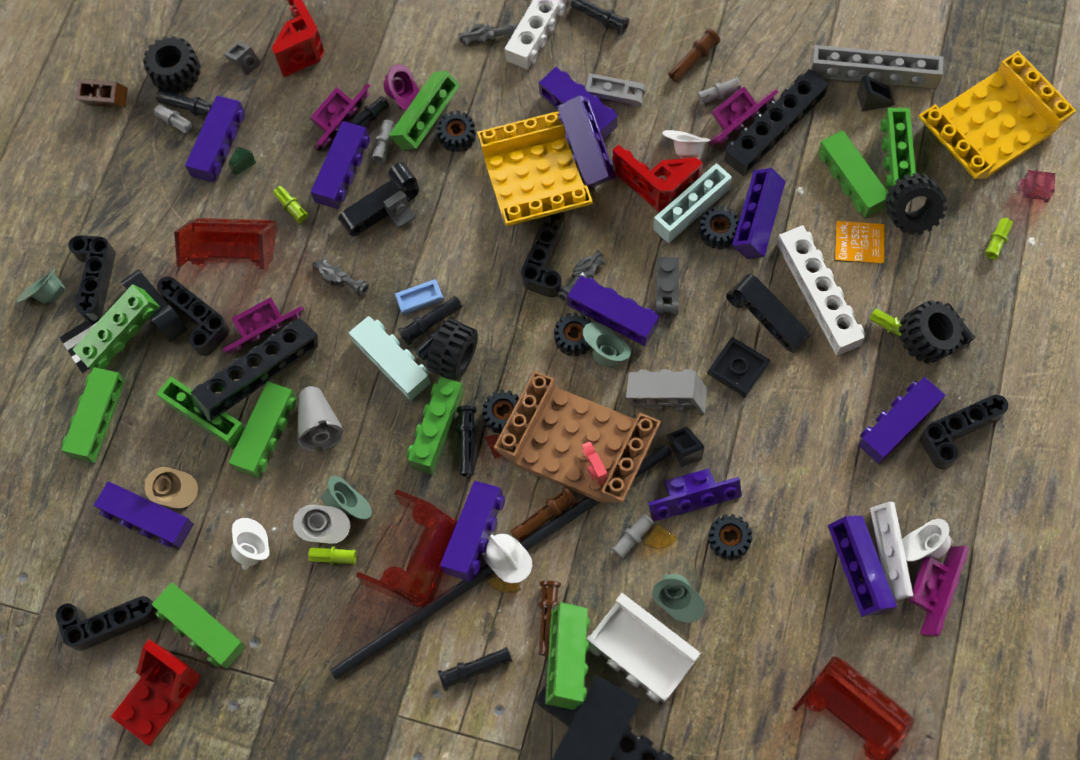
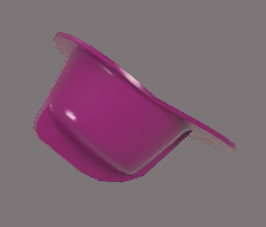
(400, 86)

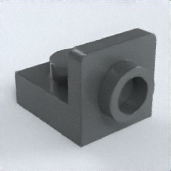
(242, 56)
(398, 209)

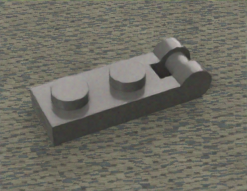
(667, 285)

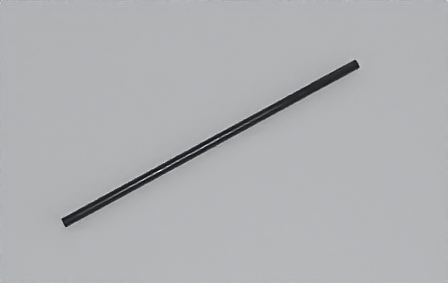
(484, 572)

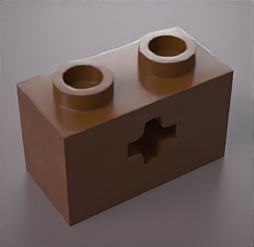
(101, 93)

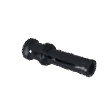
(607, 17)
(195, 105)
(421, 325)
(466, 430)
(463, 672)

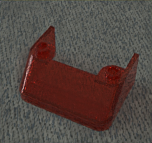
(226, 239)
(423, 572)
(859, 707)

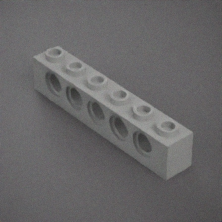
(883, 66)

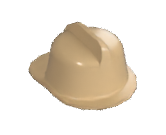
(171, 487)

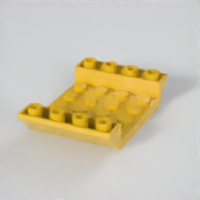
(999, 117)
(532, 169)

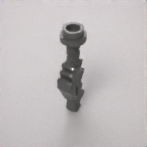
(484, 32)
(586, 268)
(336, 276)

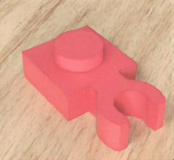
(596, 469)

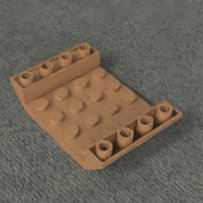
(548, 437)

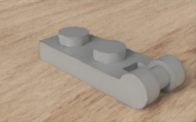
(616, 89)

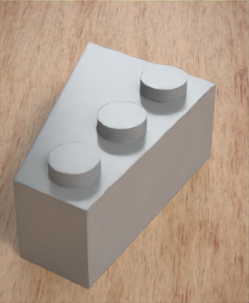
(666, 389)

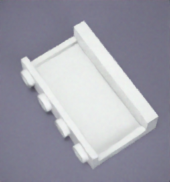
(642, 649)

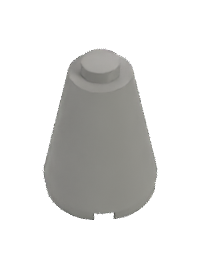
(317, 421)

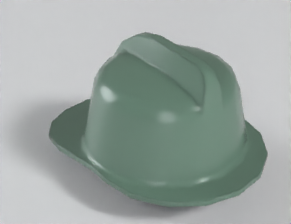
(45, 289)
(606, 345)
(344, 497)
(678, 598)

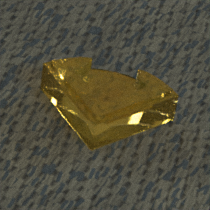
(659, 538)
(502, 586)

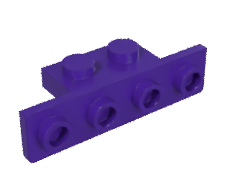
(693, 493)

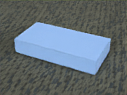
(419, 297)

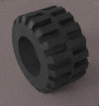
(166, 52)
(922, 218)
(941, 322)
(452, 349)

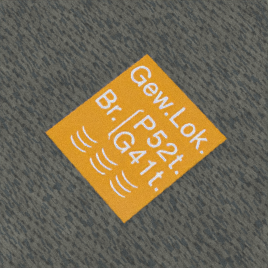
(860, 242)

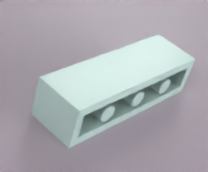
(692, 203)
(390, 358)

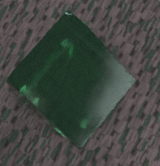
(241, 160)

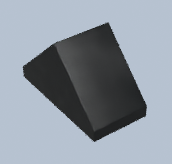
(874, 94)
(685, 446)

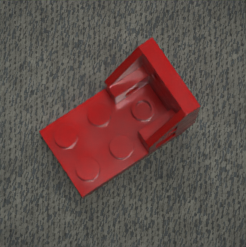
(298, 49)
(657, 192)
(157, 694)

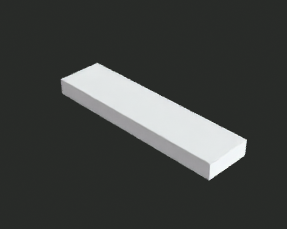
(891, 550)

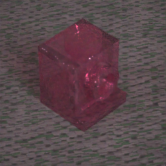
(1038, 185)

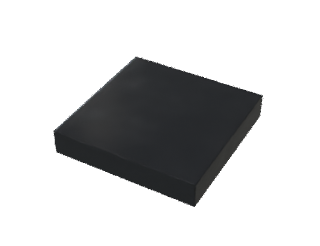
(738, 367)

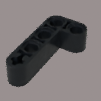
(371, 207)
(546, 250)
(91, 303)
(191, 310)
(768, 311)
(165, 317)
(965, 424)
(110, 618)

